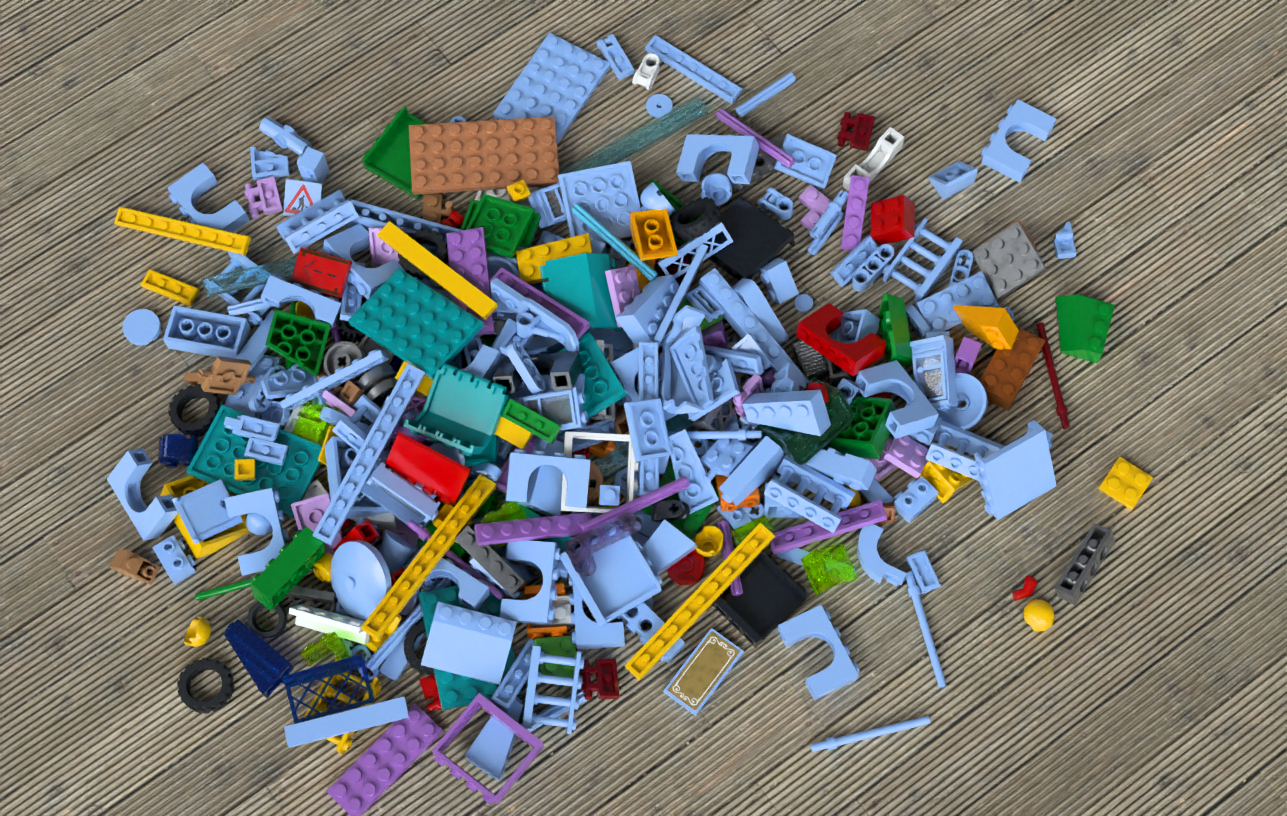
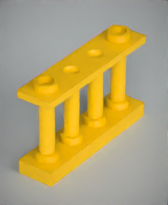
(345, 742)

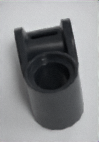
(668, 510)

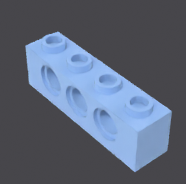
(646, 615)

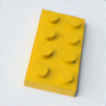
(532, 258)

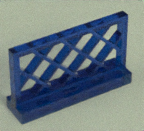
(324, 671)

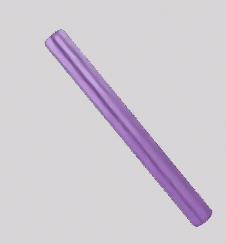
(764, 144)
(639, 503)

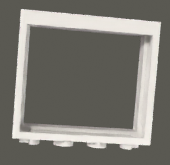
(632, 466)

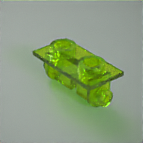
(742, 532)

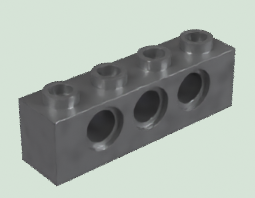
(759, 171)
(1084, 564)

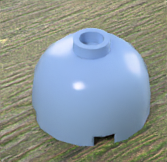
(653, 199)

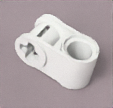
(646, 74)

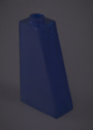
(258, 657)

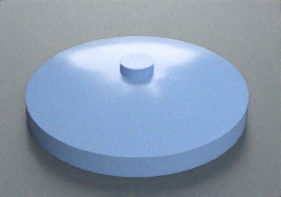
(359, 578)

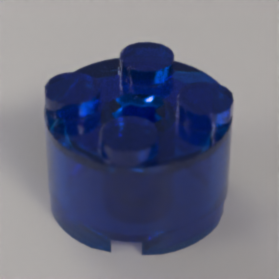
(176, 450)

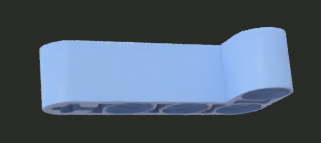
(758, 305)

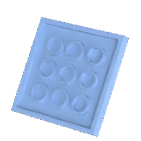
(605, 193)

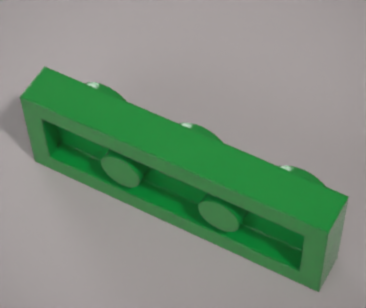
(531, 421)

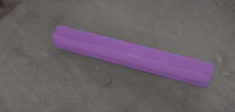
(728, 548)

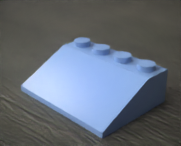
(339, 459)
(468, 643)

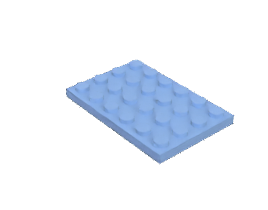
(554, 84)

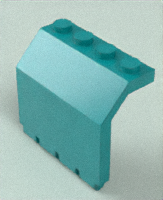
(582, 287)
(460, 411)

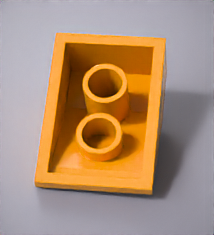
(652, 234)
(989, 324)

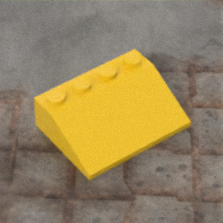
(214, 543)

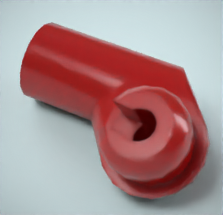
(1027, 590)

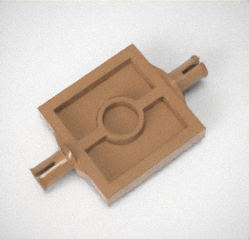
(226, 375)

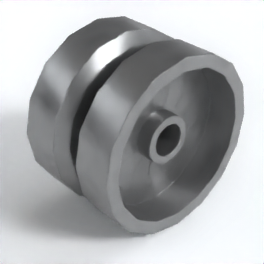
(342, 355)
(378, 383)

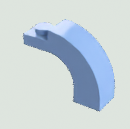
(870, 559)

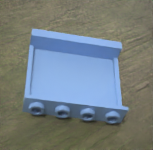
(1016, 472)
(620, 579)

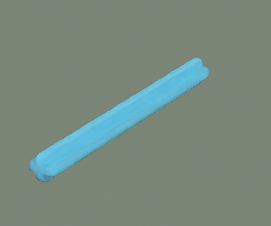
(614, 242)

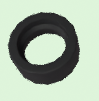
(251, 619)

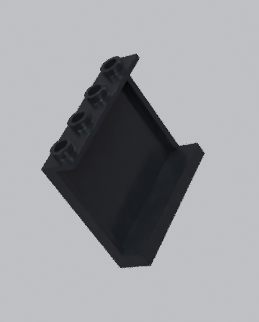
(754, 240)
(766, 599)

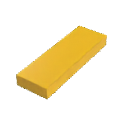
(170, 287)

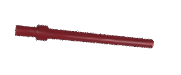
(1061, 409)

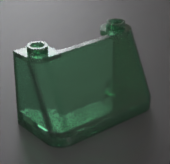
(802, 446)

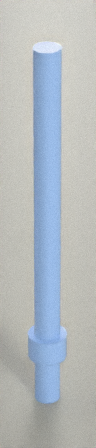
(741, 434)
(914, 592)
(832, 743)

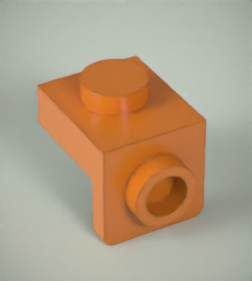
(601, 449)

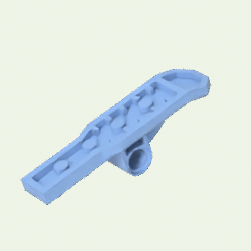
(534, 317)

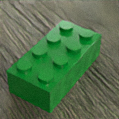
(287, 569)

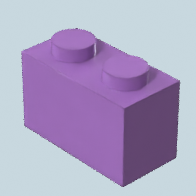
(967, 355)

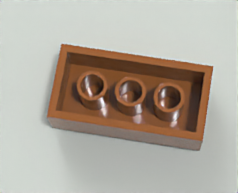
(1010, 368)

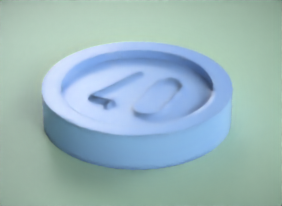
(803, 303)

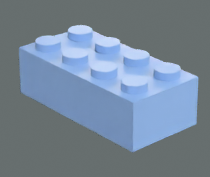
(206, 332)

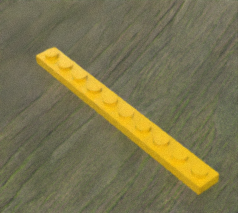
(428, 557)
(699, 601)

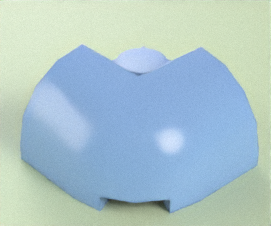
(787, 379)

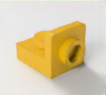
(518, 191)

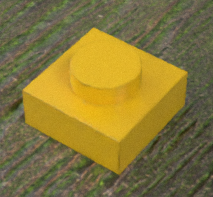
(245, 469)

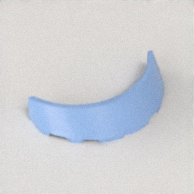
(671, 386)

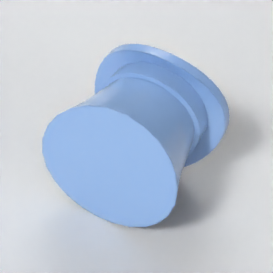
(395, 551)

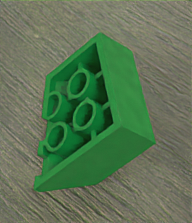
(1083, 326)
(895, 330)
(298, 339)
(867, 431)

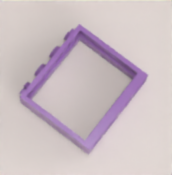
(508, 722)

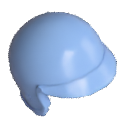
(717, 187)

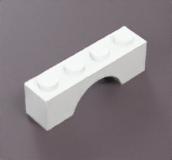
(886, 148)

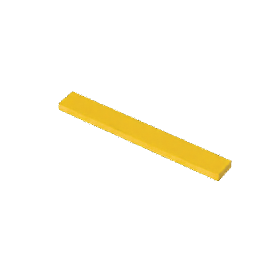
(182, 231)
(437, 270)
(505, 429)

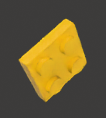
(1125, 483)

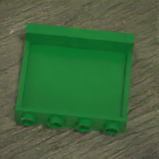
(391, 152)

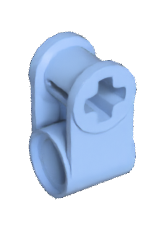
(774, 201)

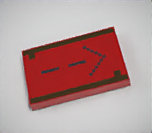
(321, 272)

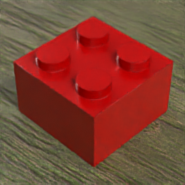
(892, 219)

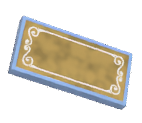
(703, 671)

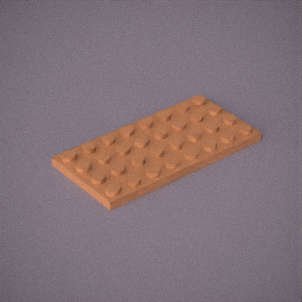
(483, 155)

